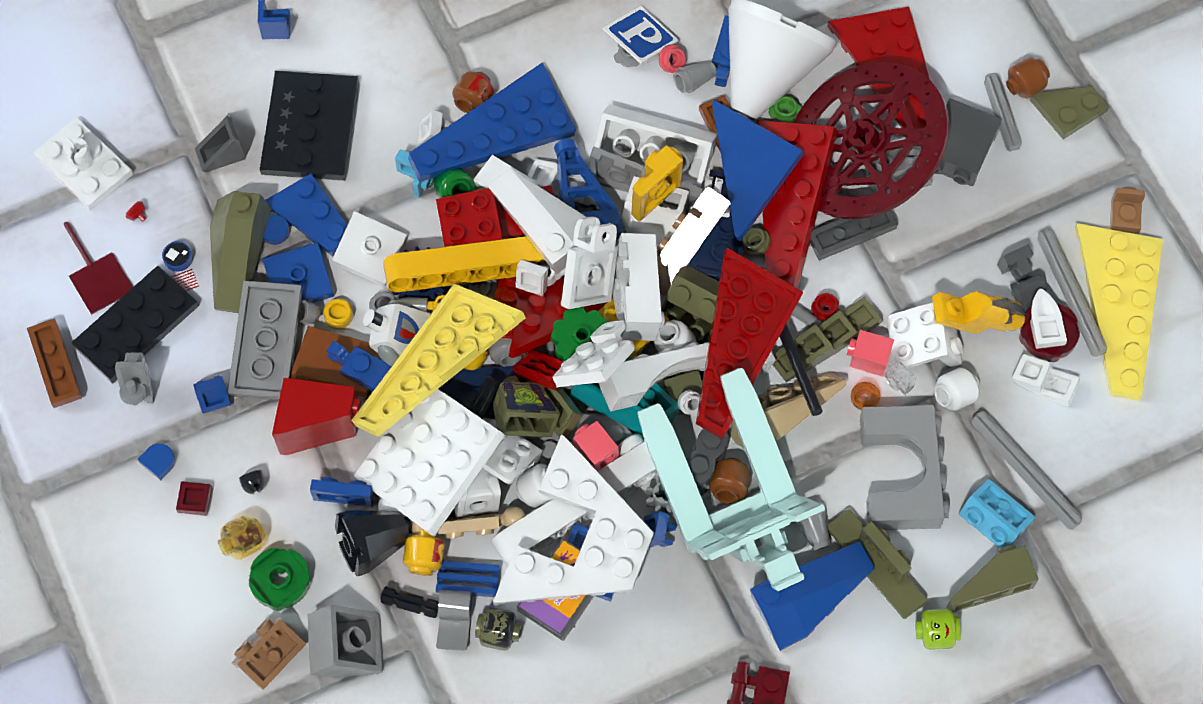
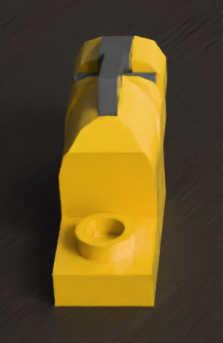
(978, 312)

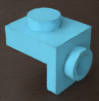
(404, 167)

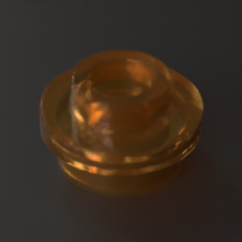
(865, 388)

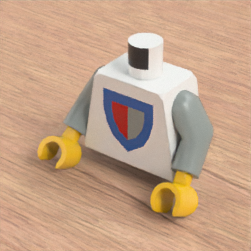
(397, 324)

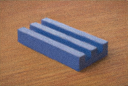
(473, 568)

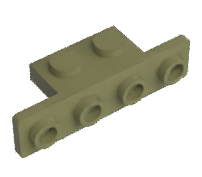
(890, 565)

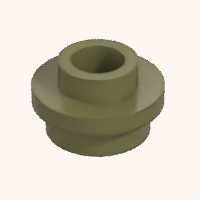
(751, 237)

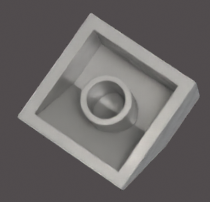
(344, 642)

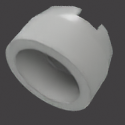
(308, 312)

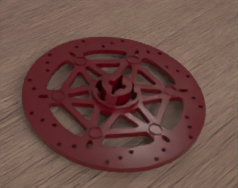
(874, 145)

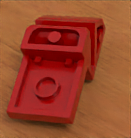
(476, 218)

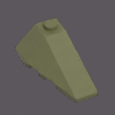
(235, 245)

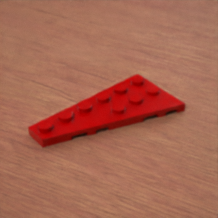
(745, 326)

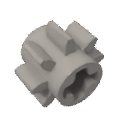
(656, 501)

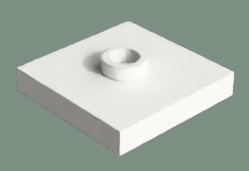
(366, 246)

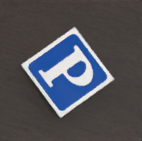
(640, 35)

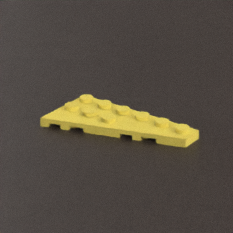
(1122, 294)
(445, 344)

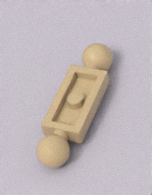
(481, 523)

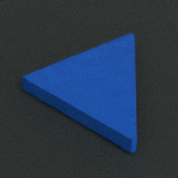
(753, 165)

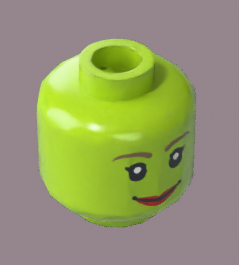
(938, 629)

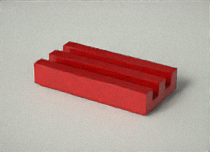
(538, 372)

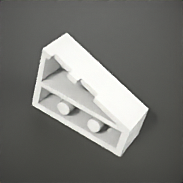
(637, 287)

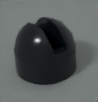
(252, 480)

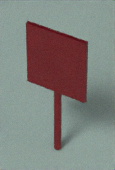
(99, 281)

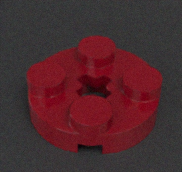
(1052, 354)

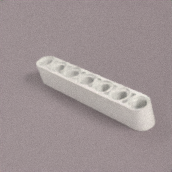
(558, 518)

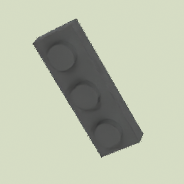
(849, 233)

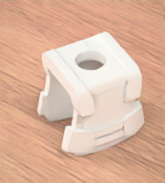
(481, 496)

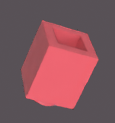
(870, 352)
(595, 445)

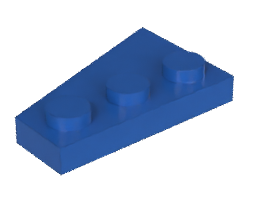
(310, 212)

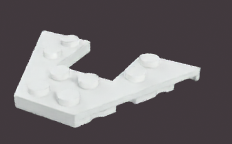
(610, 551)

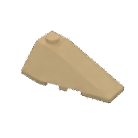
(787, 406)

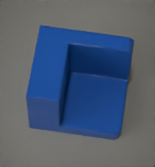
(273, 23)

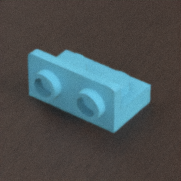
(996, 514)

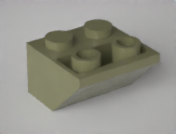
(692, 302)

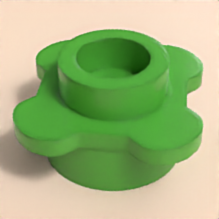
(785, 103)

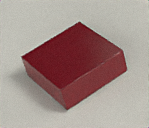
(194, 498)

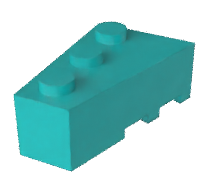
(593, 397)

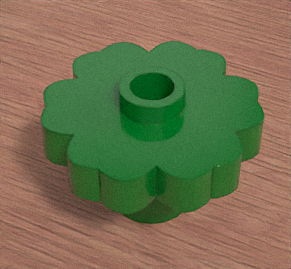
(574, 324)

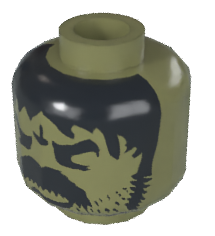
(497, 629)

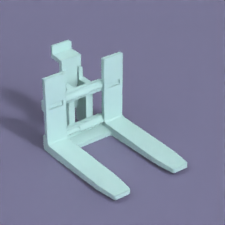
(754, 517)

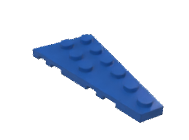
(509, 122)

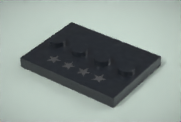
(309, 125)

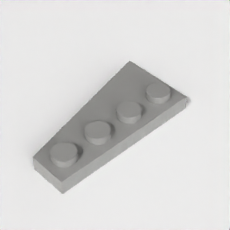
(619, 172)

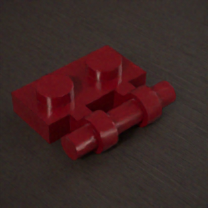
(769, 685)

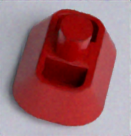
(136, 211)

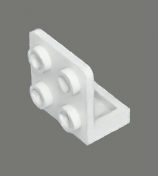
(921, 339)
(512, 457)

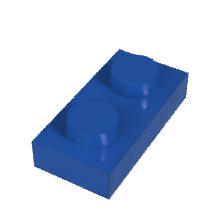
(353, 493)

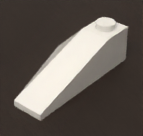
(539, 215)

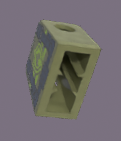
(524, 409)

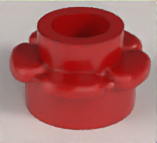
(825, 300)

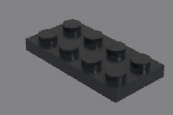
(135, 322)

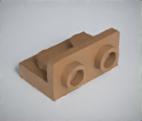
(268, 652)

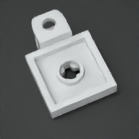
(593, 255)
(596, 360)

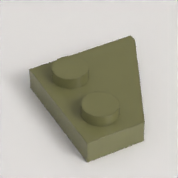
(1069, 108)

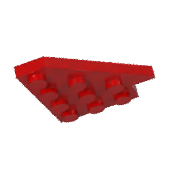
(539, 313)

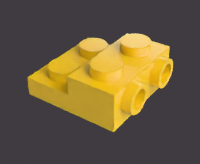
(660, 180)

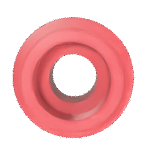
(678, 58)

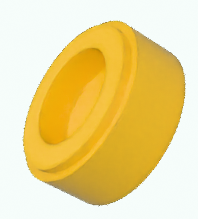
(338, 313)

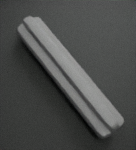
(1002, 110)

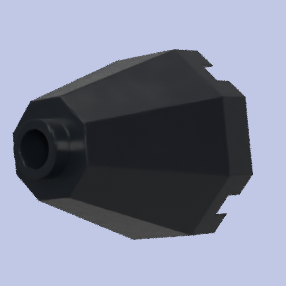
(370, 537)

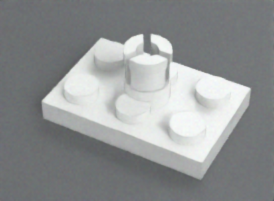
(83, 163)

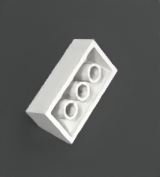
(639, 134)

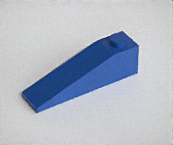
(802, 606)

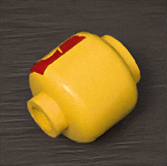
(423, 553)

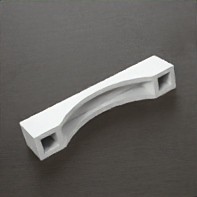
(638, 375)

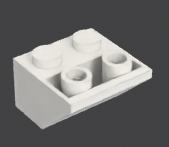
(660, 219)

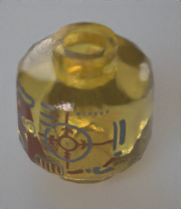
(241, 537)

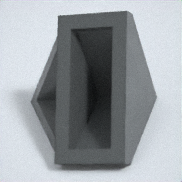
(220, 147)

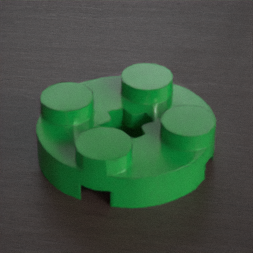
(279, 595)

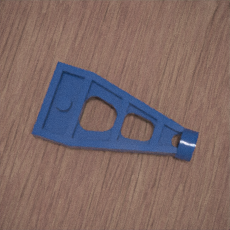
(571, 163)

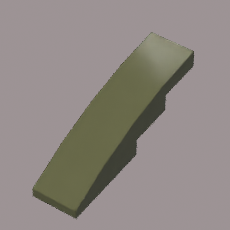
(829, 337)

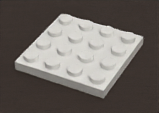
(429, 459)

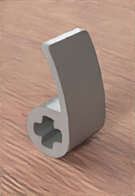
(455, 619)

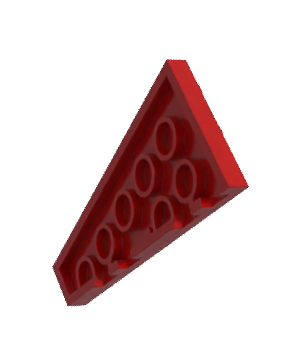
(885, 38)
(794, 207)

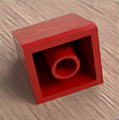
(313, 415)

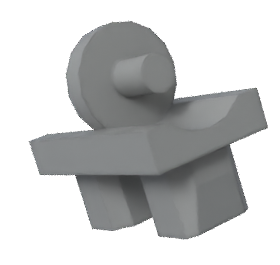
(134, 379)

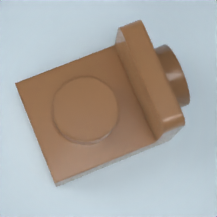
(1126, 209)

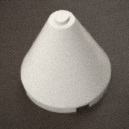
(769, 55)

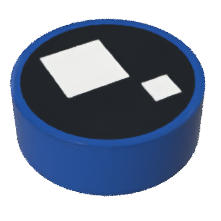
(177, 256)

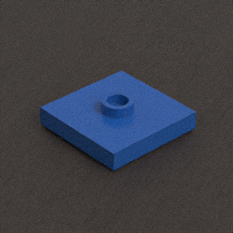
(301, 267)

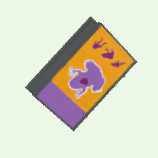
(561, 614)

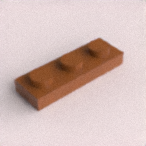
(54, 363)

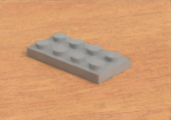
(264, 339)

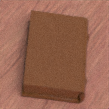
(314, 365)

